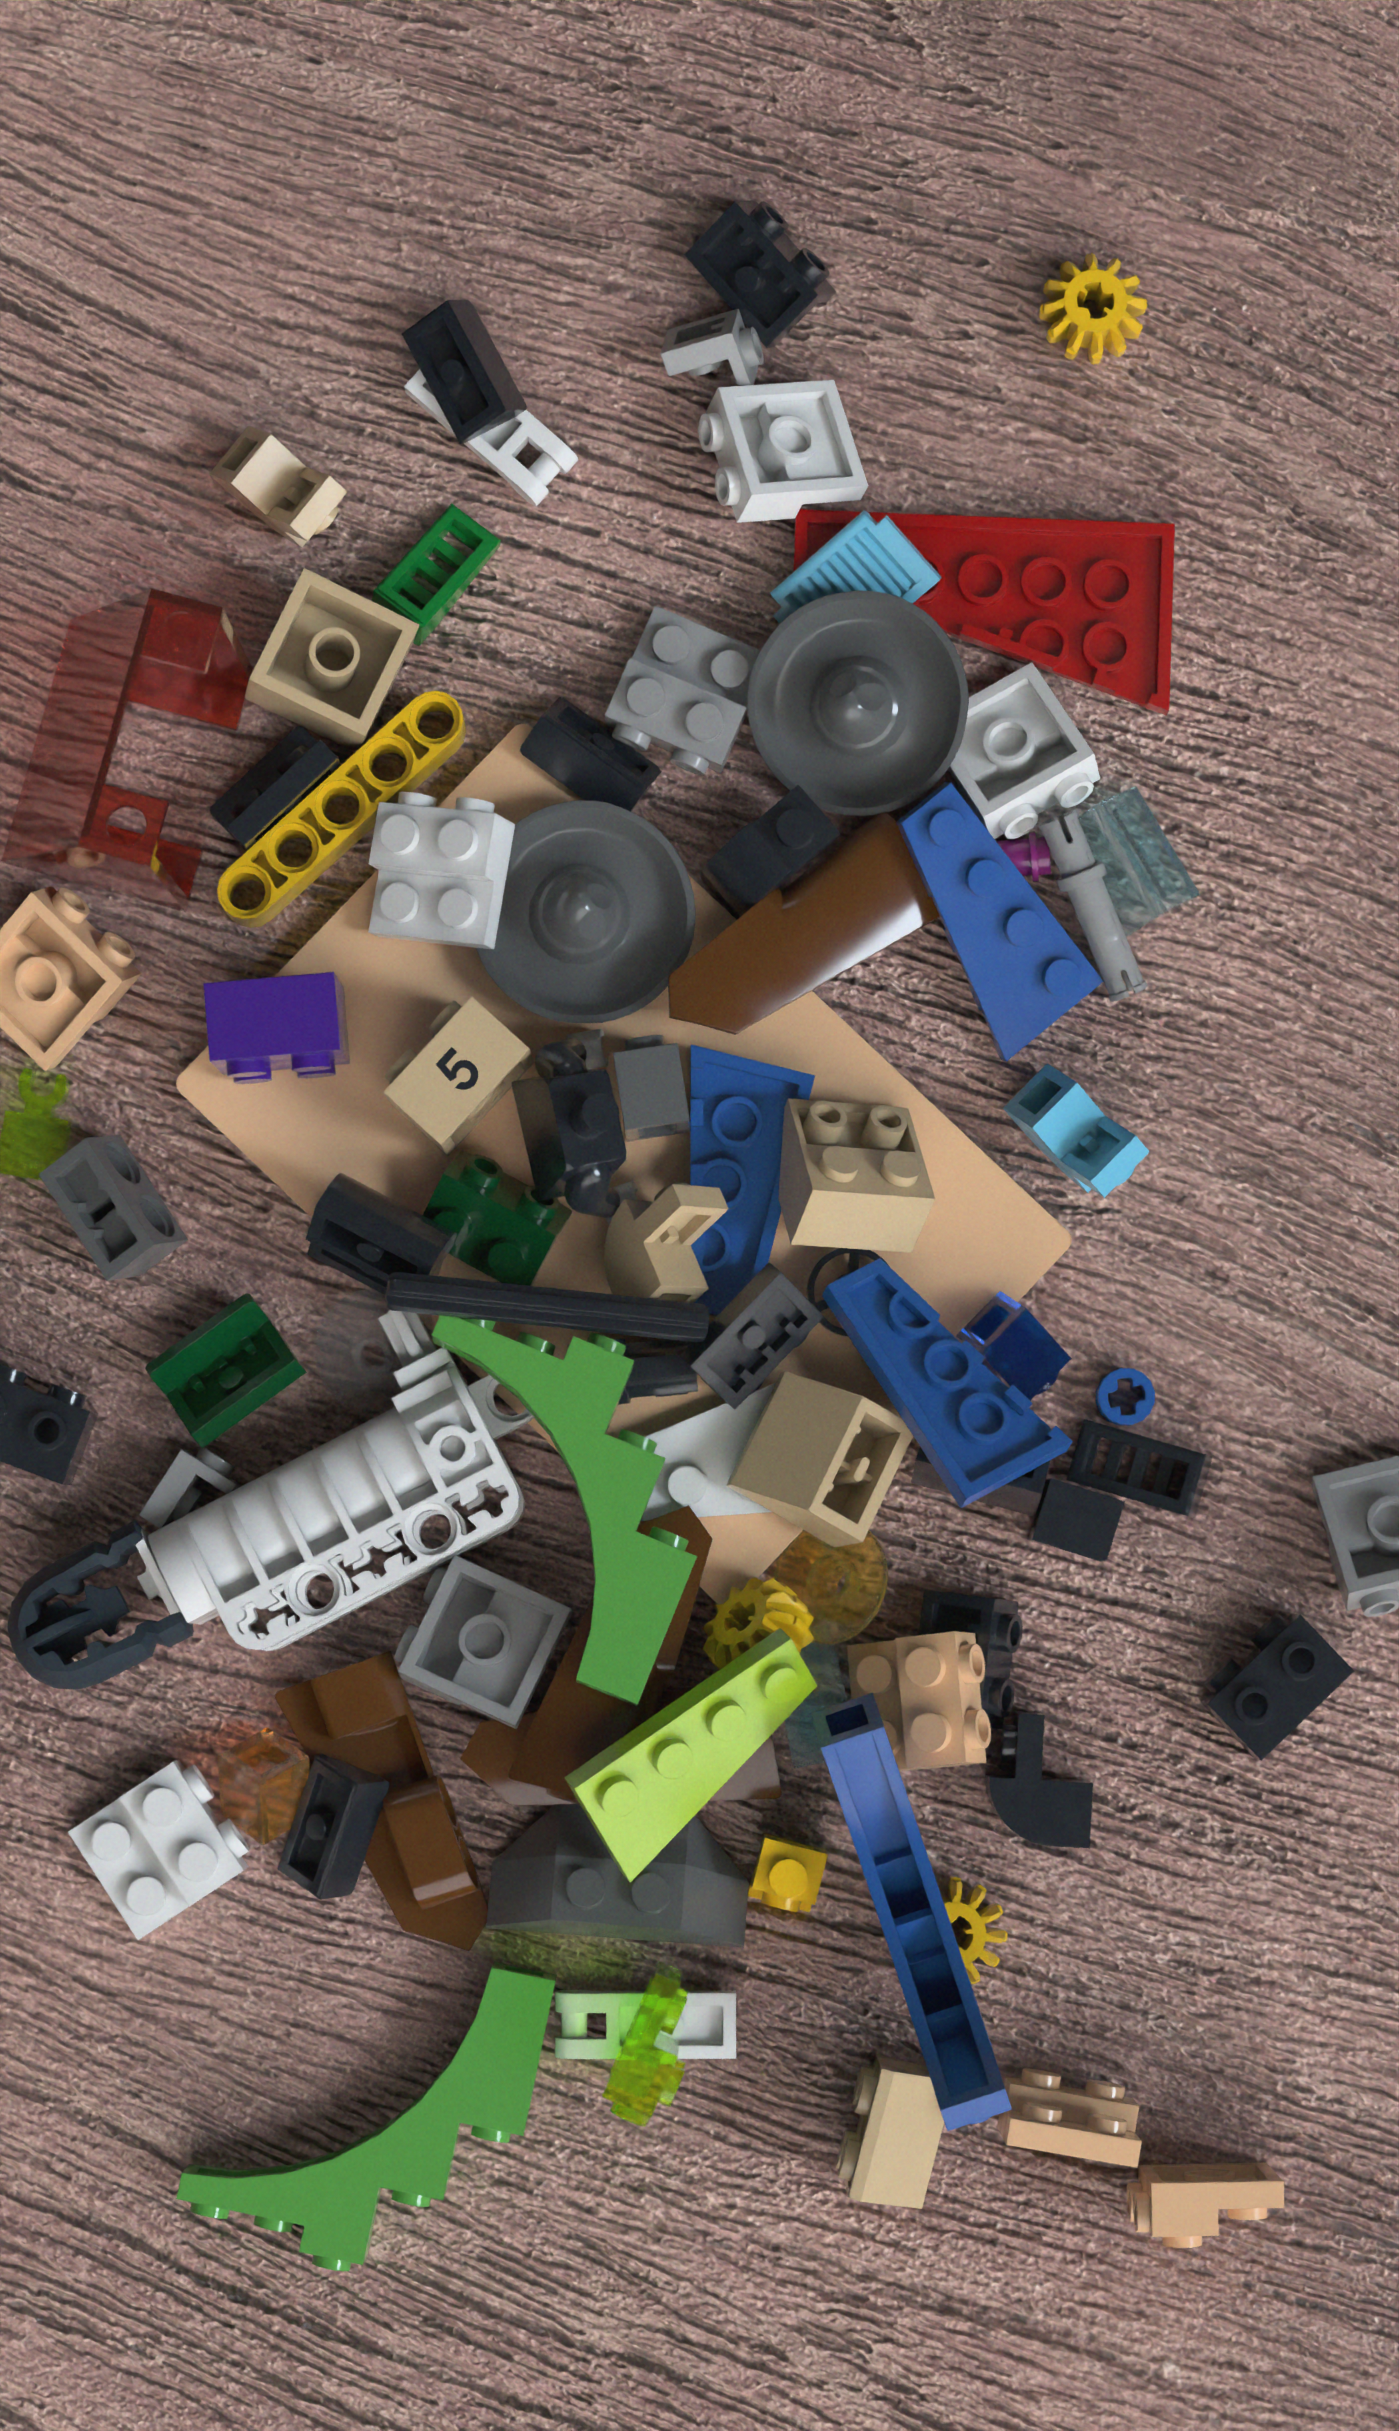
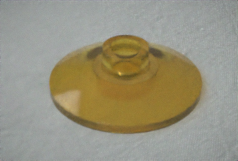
(813, 1571)

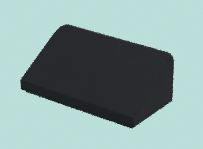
(464, 369)
(588, 757)
(333, 1827)

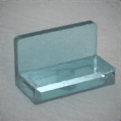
(1140, 863)

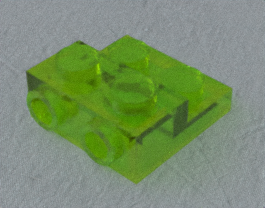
(647, 2060)

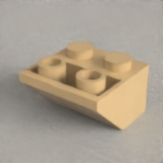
(852, 1176)
(821, 1458)
(895, 2136)

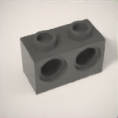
(651, 1088)
(113, 1207)

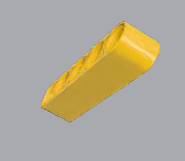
(351, 779)

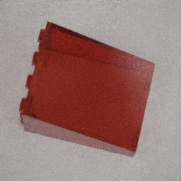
(142, 652)

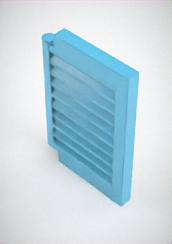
(862, 559)

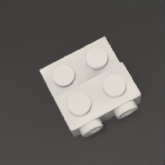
(781, 449)
(1021, 755)
(439, 870)
(161, 1847)

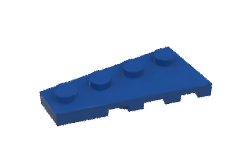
(1007, 940)
(738, 1148)
(950, 1401)

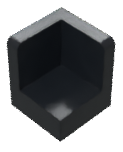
(1076, 1520)

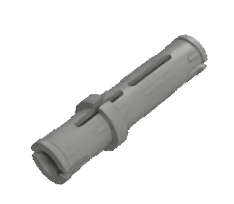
(1092, 904)

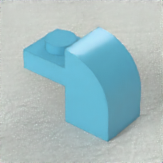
(1075, 1132)

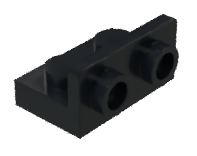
(760, 269)
(274, 787)
(752, 1336)
(996, 1632)

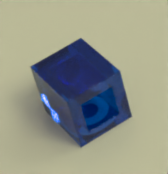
(1015, 1346)

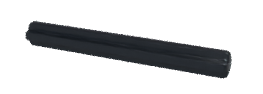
(547, 1307)

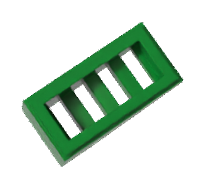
(450, 587)

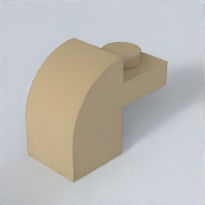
(278, 486)
(652, 1240)

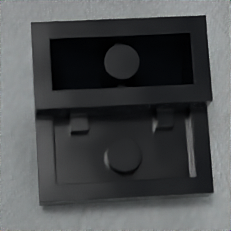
(374, 1235)

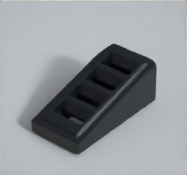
(1192, 1484)

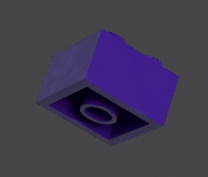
(277, 1026)

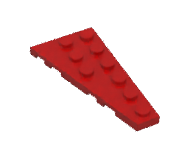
(1044, 591)

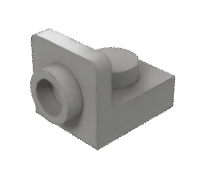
(708, 342)
(177, 1491)

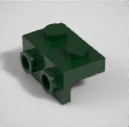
(496, 1219)
(225, 1369)

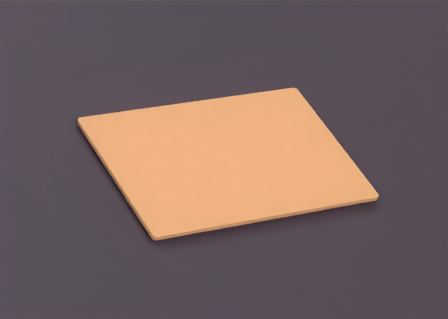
(306, 1131)

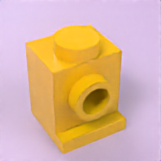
(787, 1873)

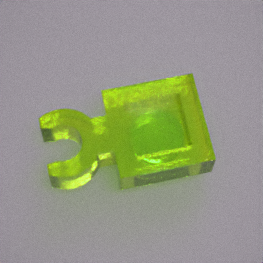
(35, 1137)

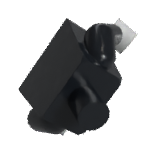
(573, 1126)

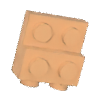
(58, 974)
(926, 1697)
(1071, 2120)
(1184, 2199)

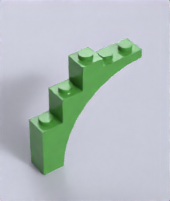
(575, 1402)
(413, 2154)

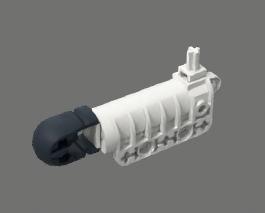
(291, 1528)

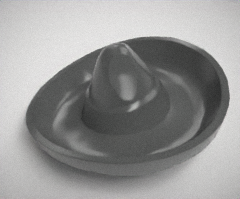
(858, 702)
(590, 914)

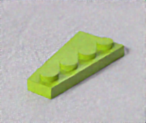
(680, 1757)

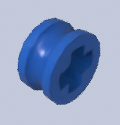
(1140, 1409)

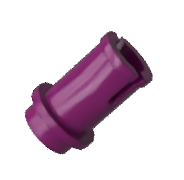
(1028, 855)

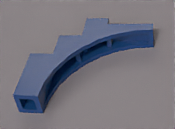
(911, 1912)

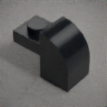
(768, 852)
(1035, 1806)

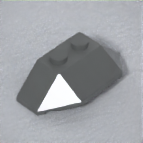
(567, 1883)

